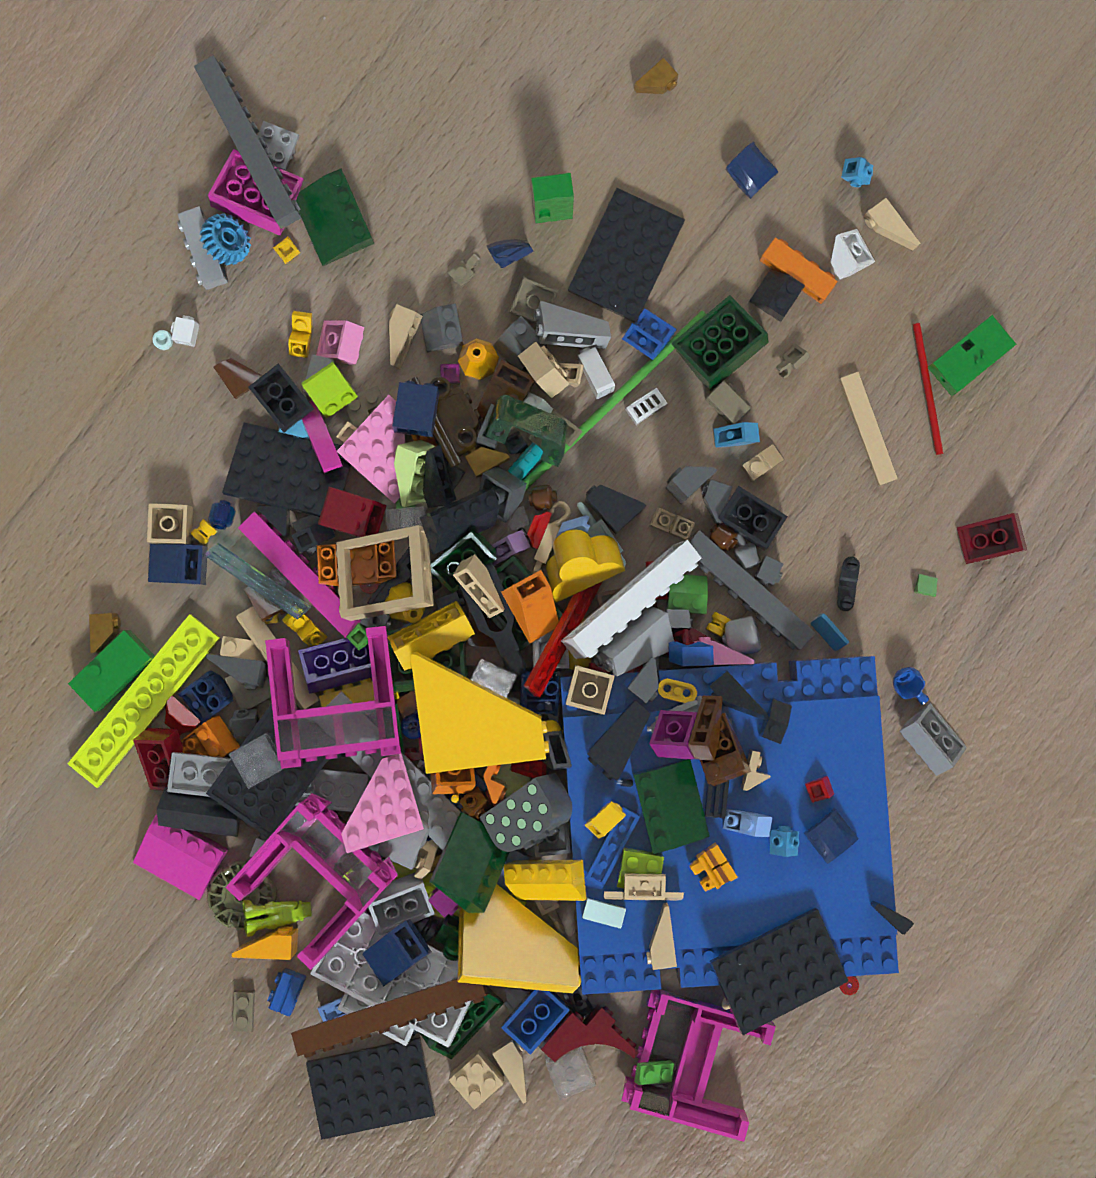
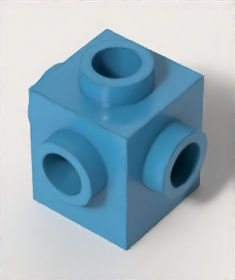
(857, 171)
(784, 841)

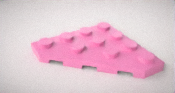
(373, 449)
(385, 808)

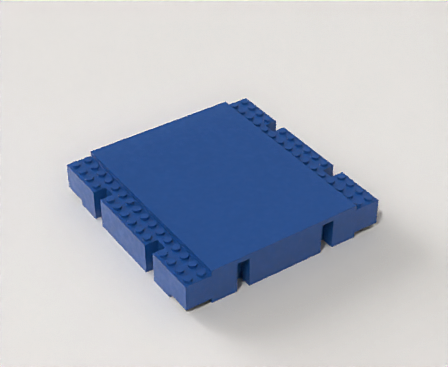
(829, 733)

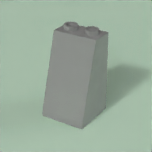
(636, 644)

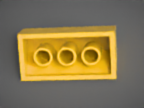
(431, 634)
(546, 879)

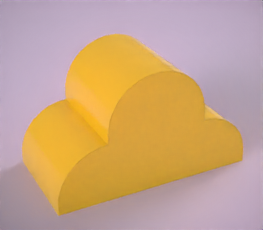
(581, 562)

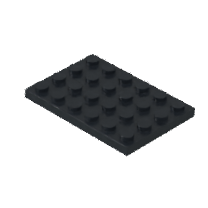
(626, 255)
(281, 471)
(272, 799)
(779, 971)
(370, 1088)

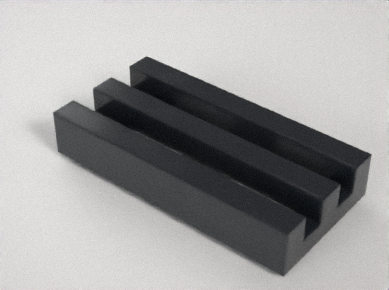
(715, 814)

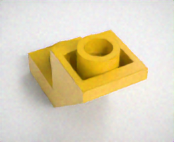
(301, 334)
(306, 629)
(605, 819)

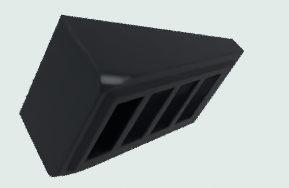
(897, 920)

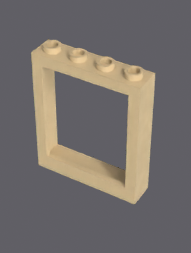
(420, 573)

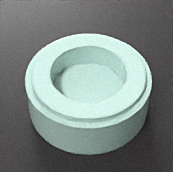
(162, 340)

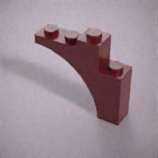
(595, 1029)

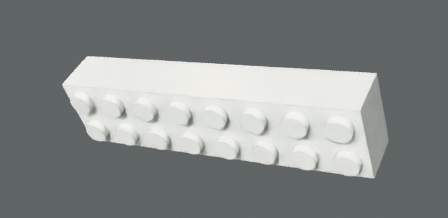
(631, 600)

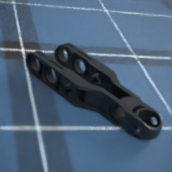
(504, 639)

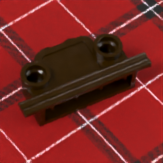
(454, 421)

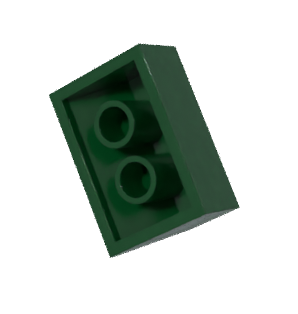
(469, 545)

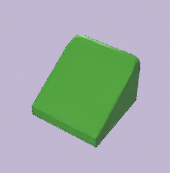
(926, 585)
(358, 636)

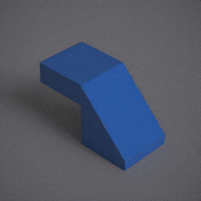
(691, 655)

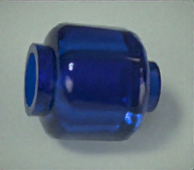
(221, 515)
(407, 729)

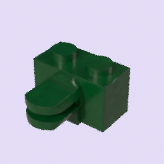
(449, 936)

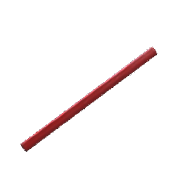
(928, 389)

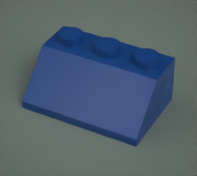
(535, 1018)

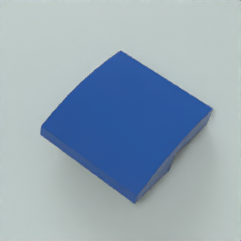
(649, 334)

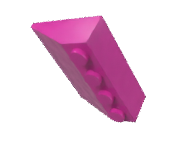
(240, 197)
(180, 857)

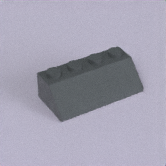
(687, 481)

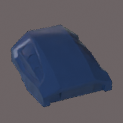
(751, 170)
(508, 251)
(207, 696)
(549, 700)
(831, 836)

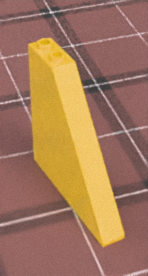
(470, 724)
(514, 949)

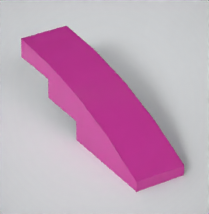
(321, 440)

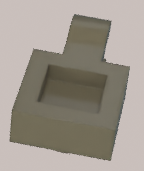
(462, 272)
(792, 359)

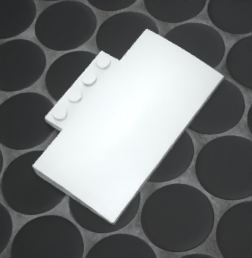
(350, 972)

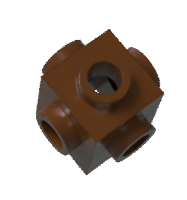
(476, 803)

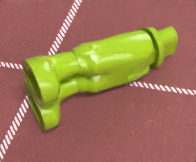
(278, 914)

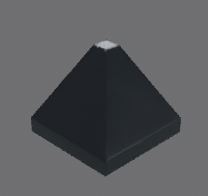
(515, 443)

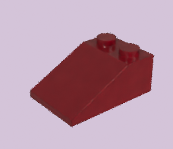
(992, 538)
(155, 754)

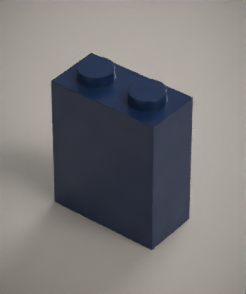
(415, 409)

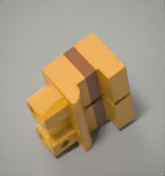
(716, 867)

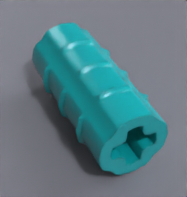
(526, 461)

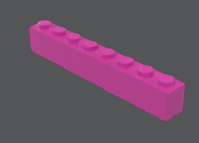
(296, 570)

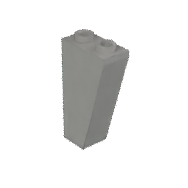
(570, 328)

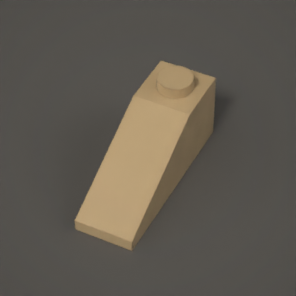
(888, 223)
(402, 330)
(479, 585)
(240, 648)
(662, 945)
(510, 1059)

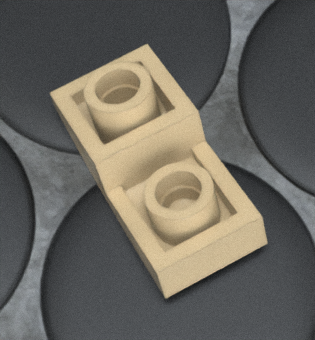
(672, 523)

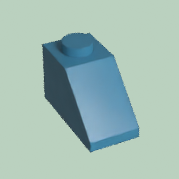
(736, 434)

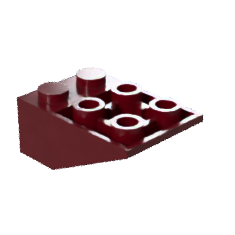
(351, 513)

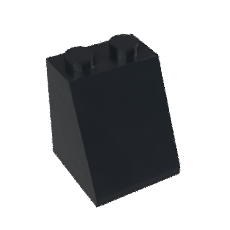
(613, 506)

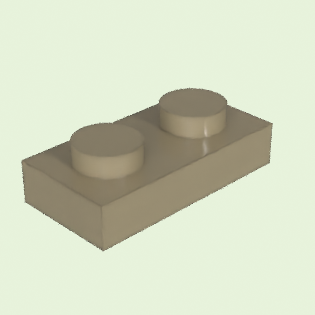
(243, 1011)

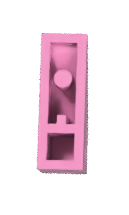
(724, 654)

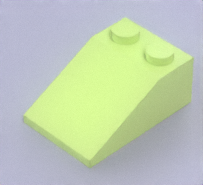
(410, 470)

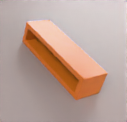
(792, 262)

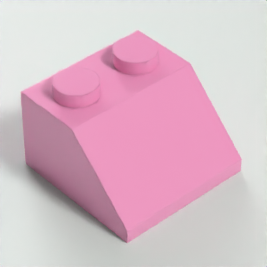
(340, 341)

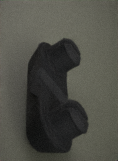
(848, 583)

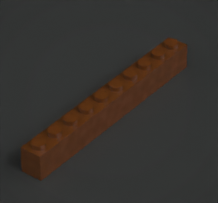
(386, 1014)

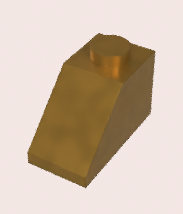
(657, 79)
(485, 459)
(102, 630)

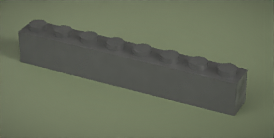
(751, 593)

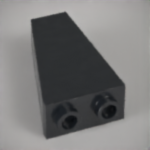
(618, 741)

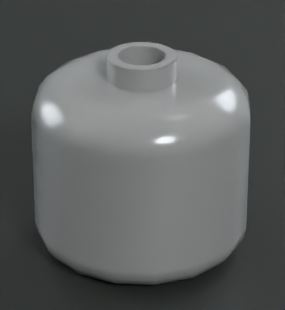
(742, 635)

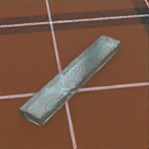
(257, 581)

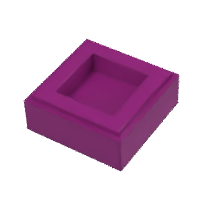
(450, 372)

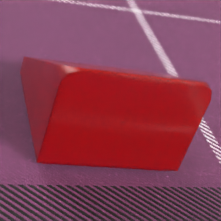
(819, 789)

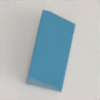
(829, 632)

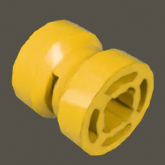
(205, 527)
(720, 620)

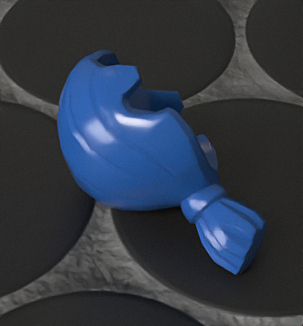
(909, 684)

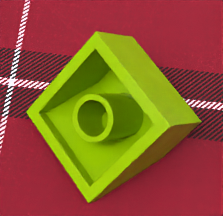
(329, 390)
(639, 862)

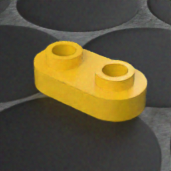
(676, 691)

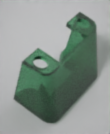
(516, 413)

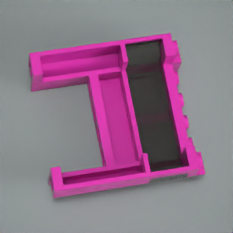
(688, 1036)

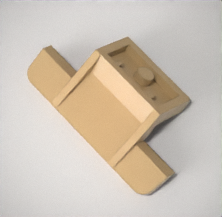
(644, 888)

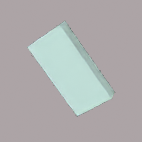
(604, 913)

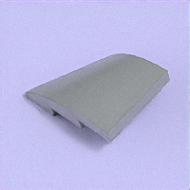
(405, 849)

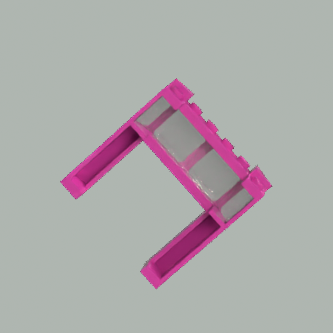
(338, 727)
(317, 837)

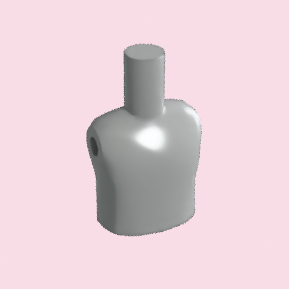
(746, 554)

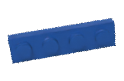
(612, 848)

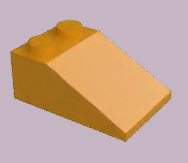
(276, 944)

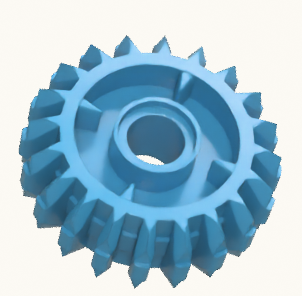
(225, 239)

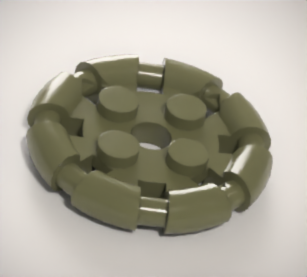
(233, 905)

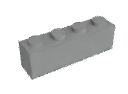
(209, 271)

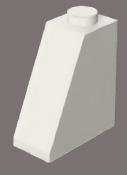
(596, 372)

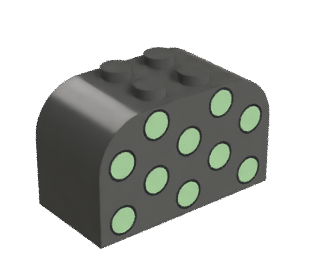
(529, 814)

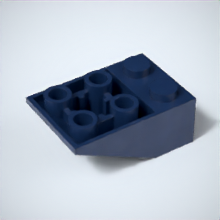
(177, 564)
(396, 952)

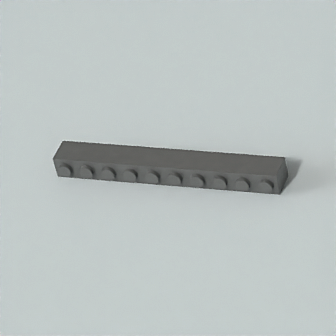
(247, 141)

